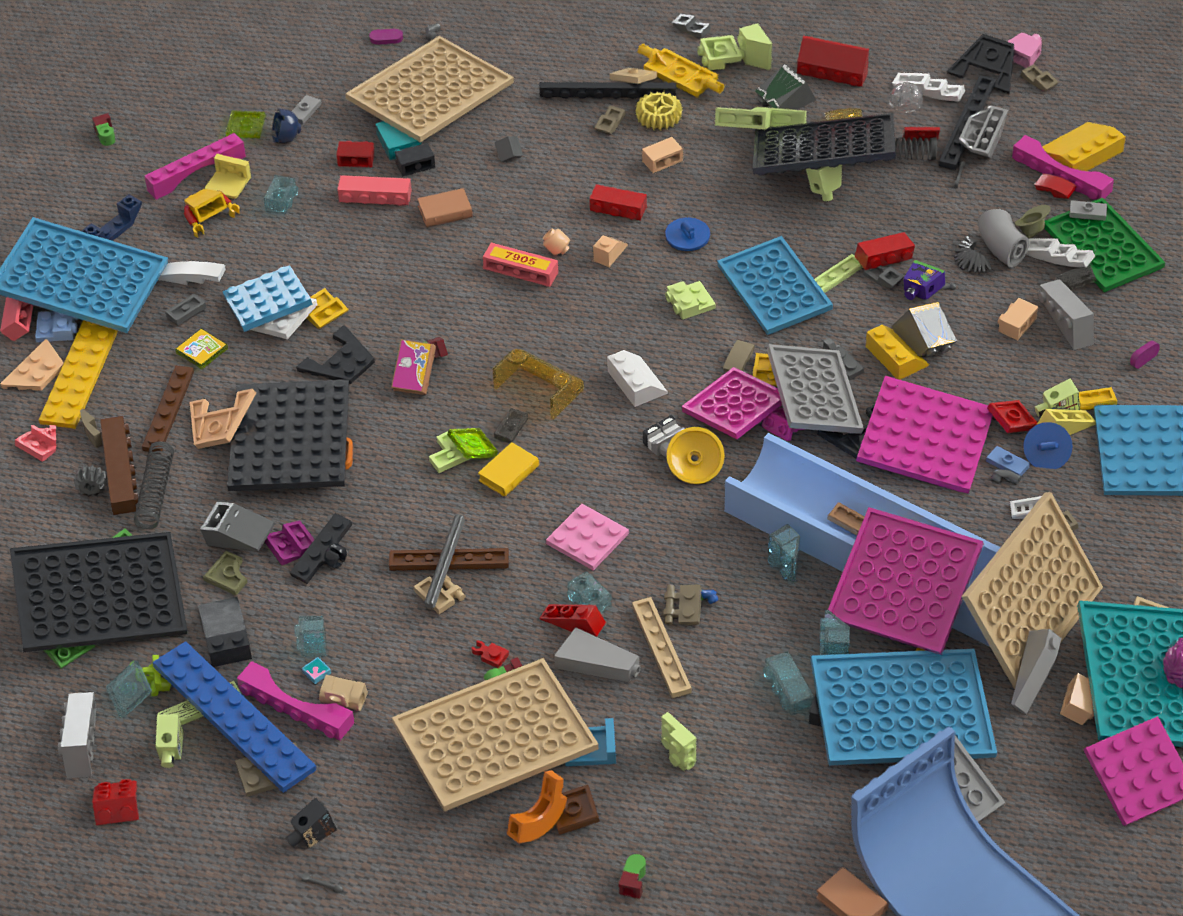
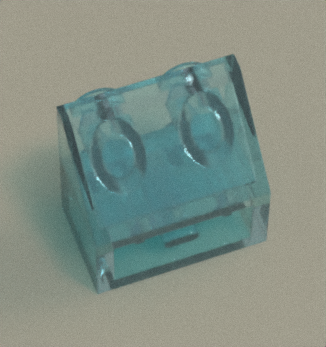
(784, 552)
(834, 635)

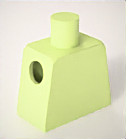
(825, 180)

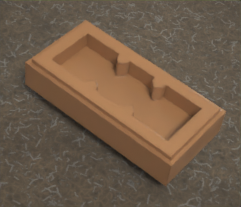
(846, 518)

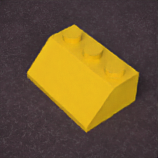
(893, 352)

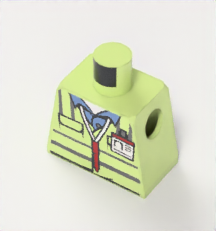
(1062, 396)
(169, 739)

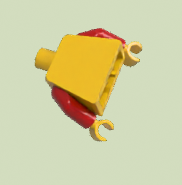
(206, 204)

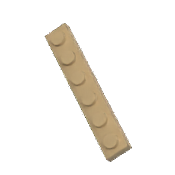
(661, 647)

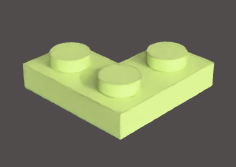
(448, 457)

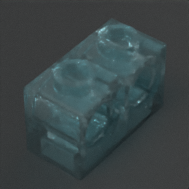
(280, 194)
(588, 591)

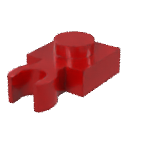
(492, 655)

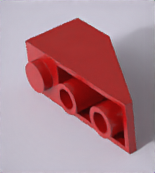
(570, 616)

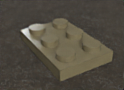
(252, 778)

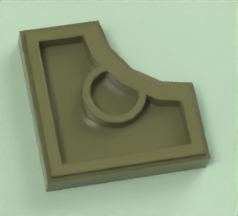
(226, 573)

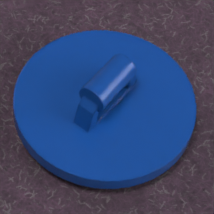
(687, 234)
(1048, 445)

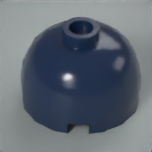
(285, 126)

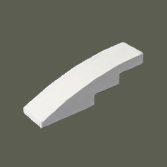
(932, 87)
(1062, 254)
(192, 271)

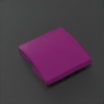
(289, 542)

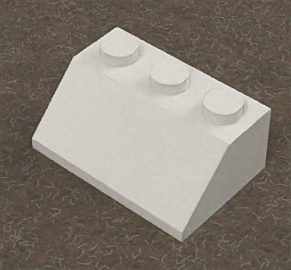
(634, 377)

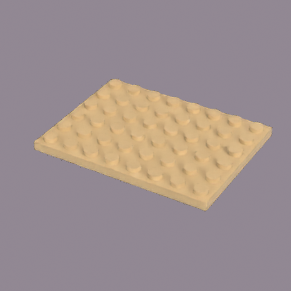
(429, 88)
(1031, 585)
(494, 734)

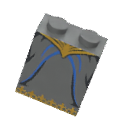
(925, 330)

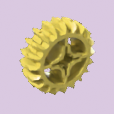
(658, 110)

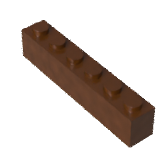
(118, 465)

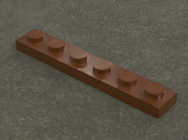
(168, 407)
(462, 559)

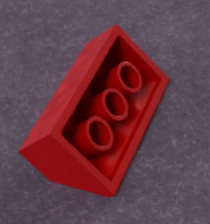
(833, 61)

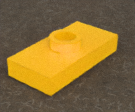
(1097, 397)

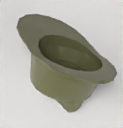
(1033, 220)

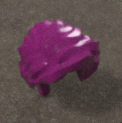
(1174, 664)

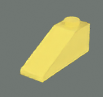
(1071, 420)

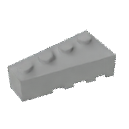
(1069, 313)
(78, 734)

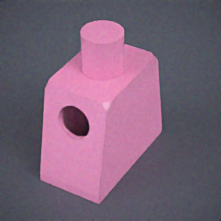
(1026, 49)

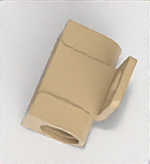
(343, 692)

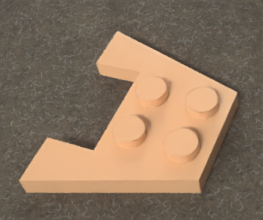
(220, 425)

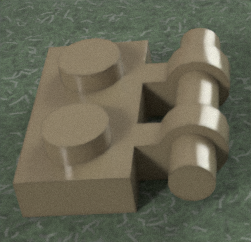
(689, 605)

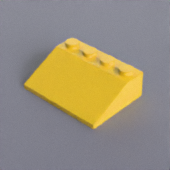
(1086, 146)

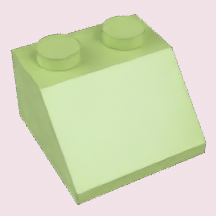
(755, 46)

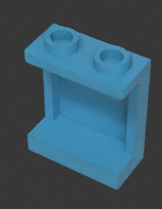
(606, 753)

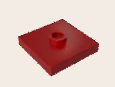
(1012, 416)

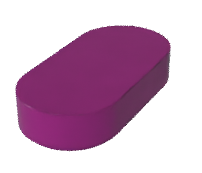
(386, 36)
(1144, 354)

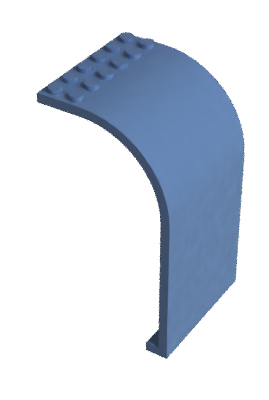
(930, 849)

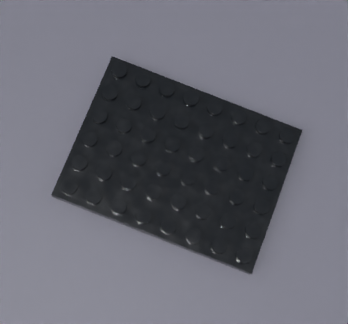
(824, 144)
(291, 437)
(97, 591)

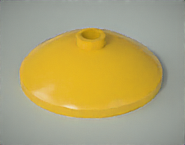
(699, 443)

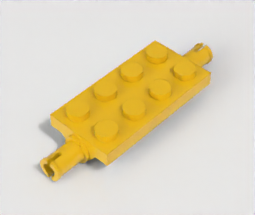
(681, 71)

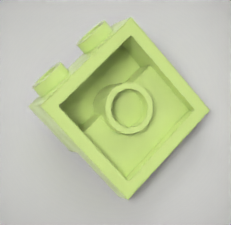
(718, 51)
(689, 299)
(679, 742)

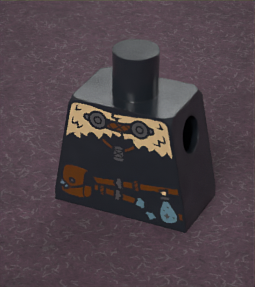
(311, 825)

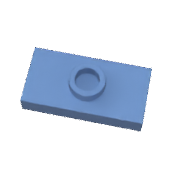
(1007, 461)

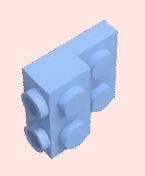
(55, 326)

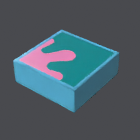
(316, 670)

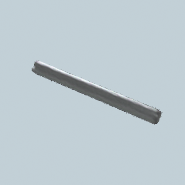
(444, 561)

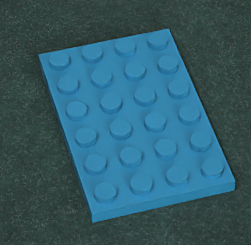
(774, 285)

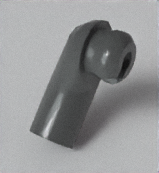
(430, 31)

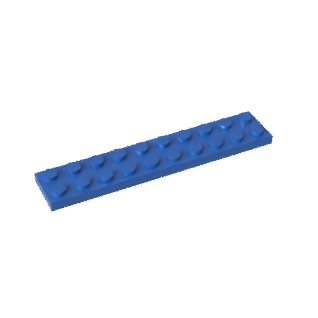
(234, 716)

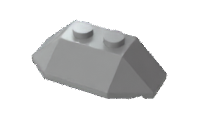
(984, 131)

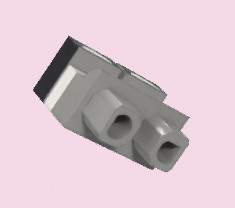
(659, 435)

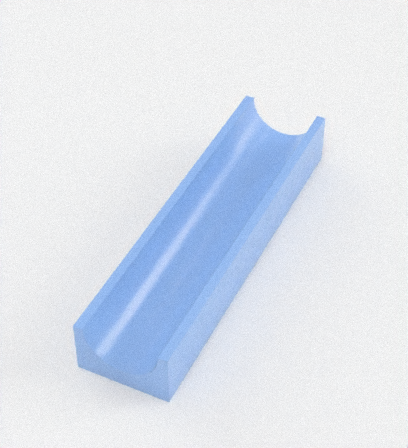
(802, 491)

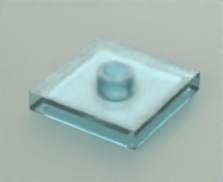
(128, 689)

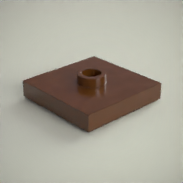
(578, 811)

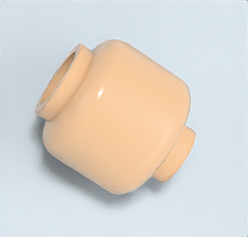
(556, 241)

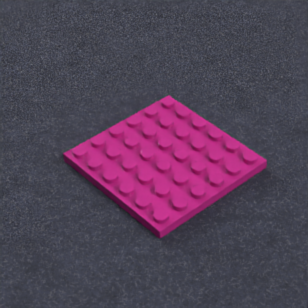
(925, 434)
(905, 580)

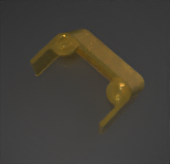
(568, 384)

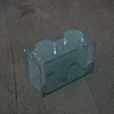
(311, 636)

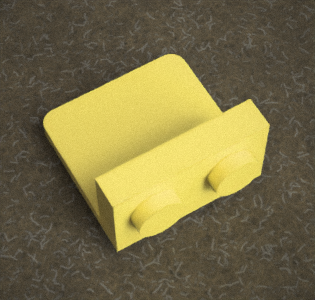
(230, 176)

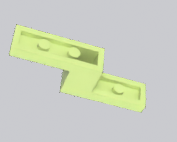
(758, 117)

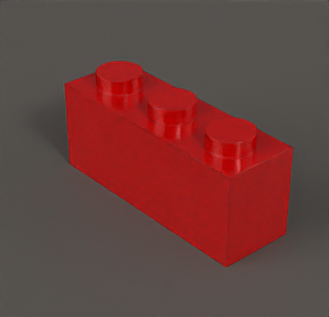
(618, 202)
(884, 251)

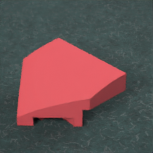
(38, 442)

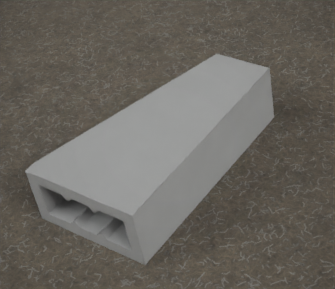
(596, 657)

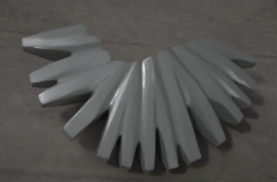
(969, 258)

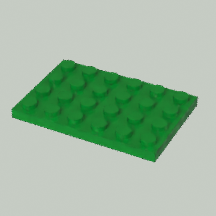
(1117, 247)

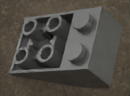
(235, 527)

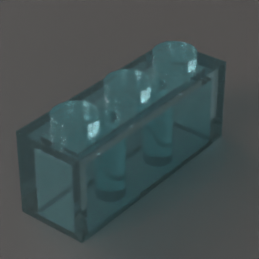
(788, 683)

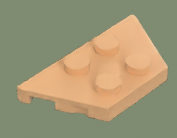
(36, 369)

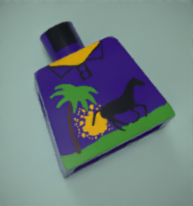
(923, 280)

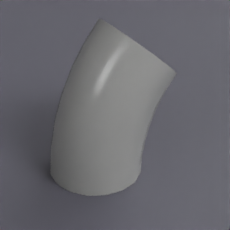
(1002, 237)

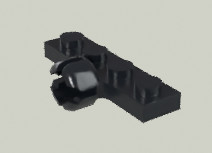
(323, 550)

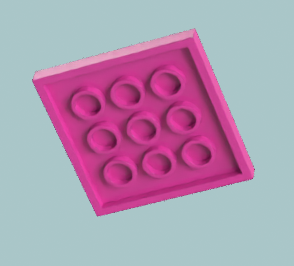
(734, 403)
(1138, 770)

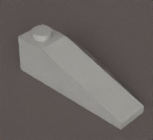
(1036, 665)

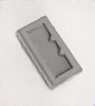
(306, 108)
(1088, 210)

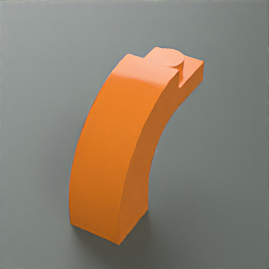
(543, 815)

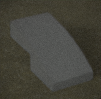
(688, 24)
(884, 277)

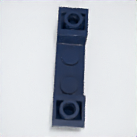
(127, 213)

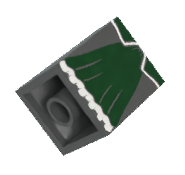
(785, 90)

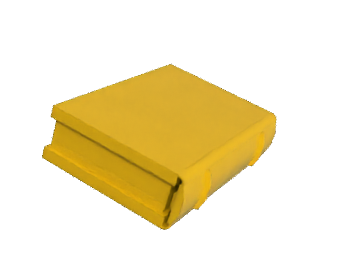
(508, 469)

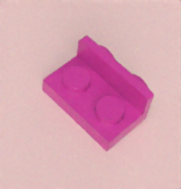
(778, 424)

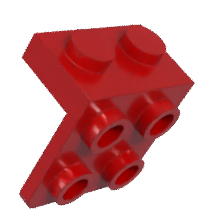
(115, 802)

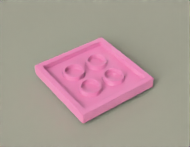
(587, 537)

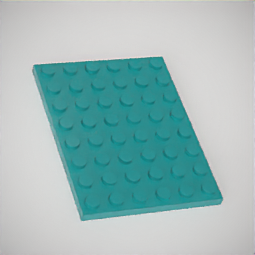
(1125, 666)

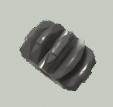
(90, 480)

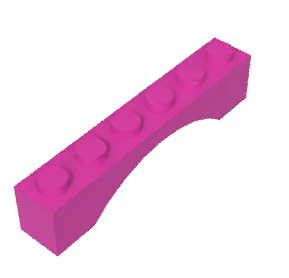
(168, 177)
(1092, 184)
(328, 718)

